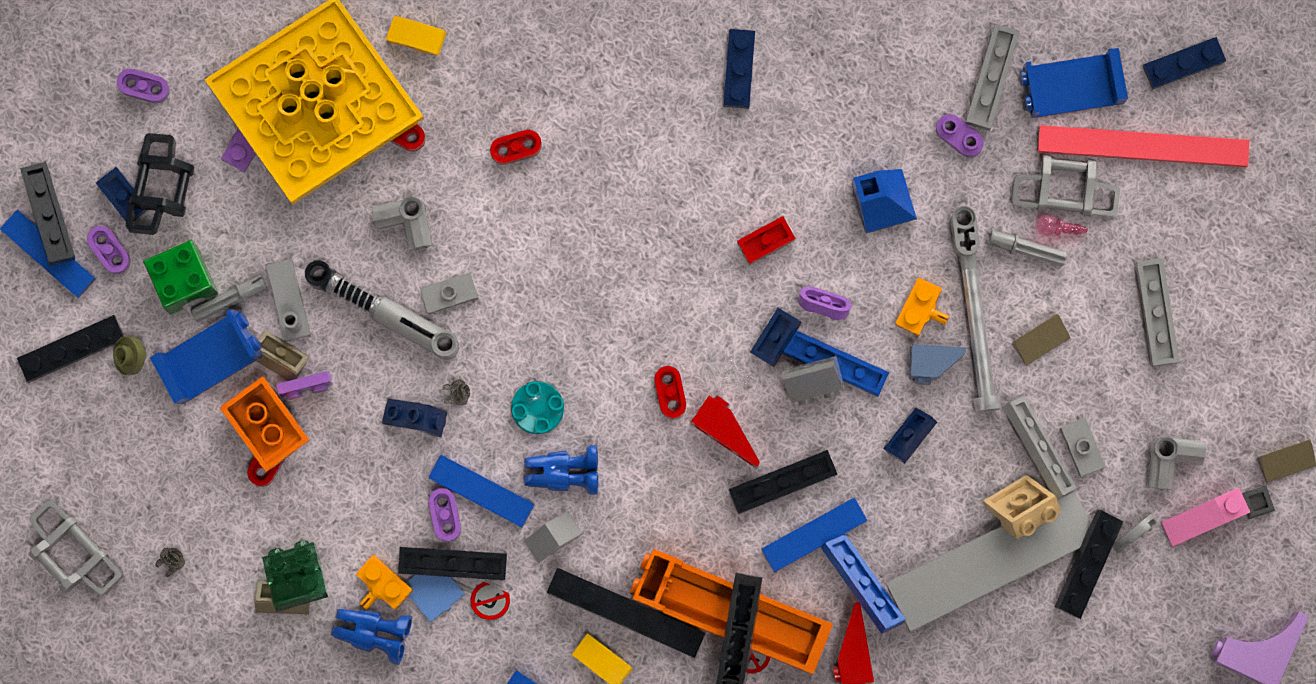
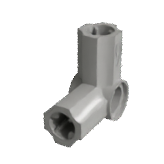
(396, 214)
(1180, 450)

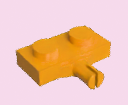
(921, 308)
(382, 584)

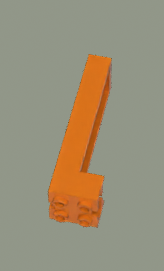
(705, 602)

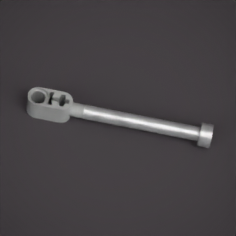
(987, 399)

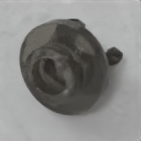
(459, 391)
(172, 558)

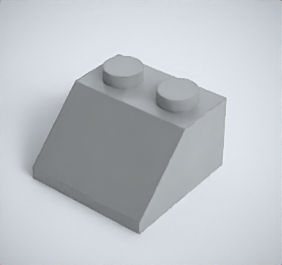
(813, 380)

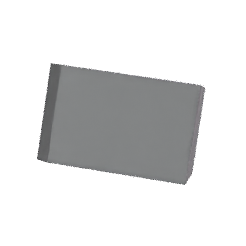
(552, 536)

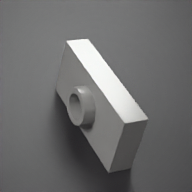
(449, 293)
(1082, 447)

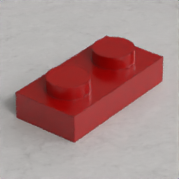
(766, 240)

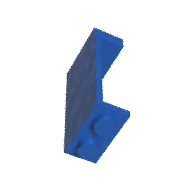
(1074, 84)
(207, 358)

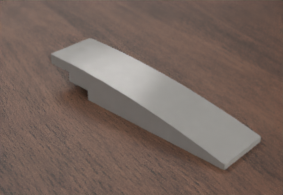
(986, 565)

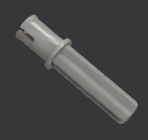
(1026, 247)
(229, 298)

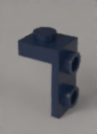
(415, 417)

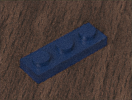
(1184, 63)
(739, 68)

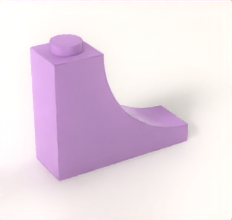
(1262, 660)

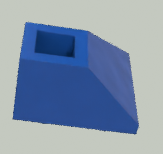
(883, 199)

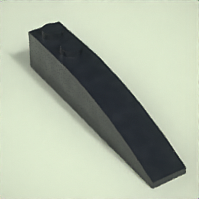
(625, 612)
(740, 629)

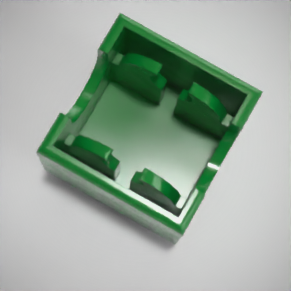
(180, 276)

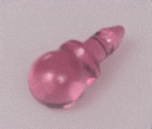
(1048, 225)

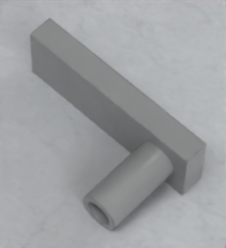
(288, 300)

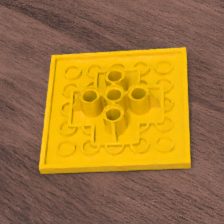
(301, 146)

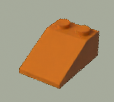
(264, 424)

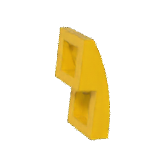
(416, 35)
(601, 661)

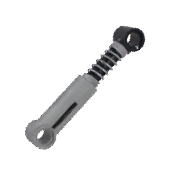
(384, 311)

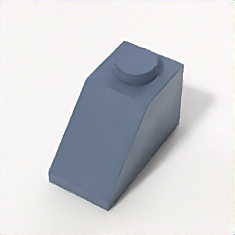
(931, 361)

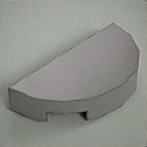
(1134, 533)

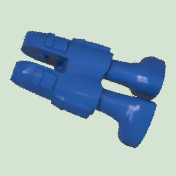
(556, 471)
(365, 633)

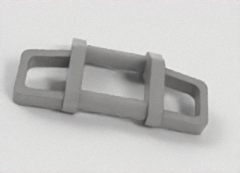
(1047, 203)
(69, 525)

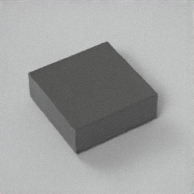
(1258, 502)

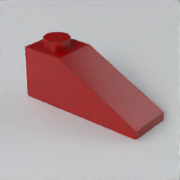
(721, 426)
(854, 657)

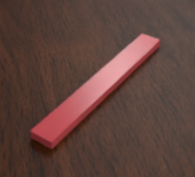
(1143, 146)

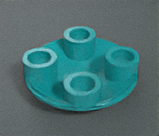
(537, 407)

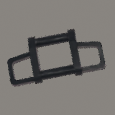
(159, 205)

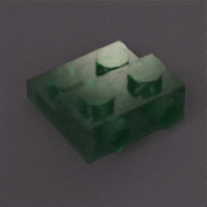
(295, 575)

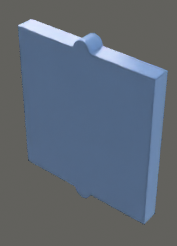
(434, 594)

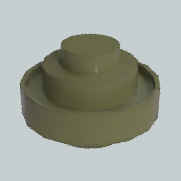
(129, 355)

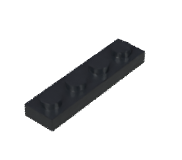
(47, 214)
(70, 349)
(782, 482)
(452, 563)
(1088, 564)

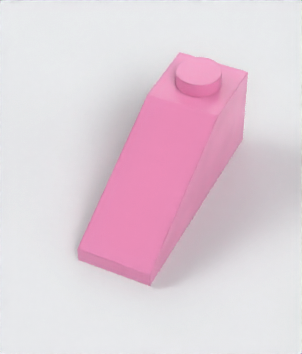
(1205, 517)

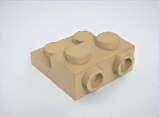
(1023, 507)

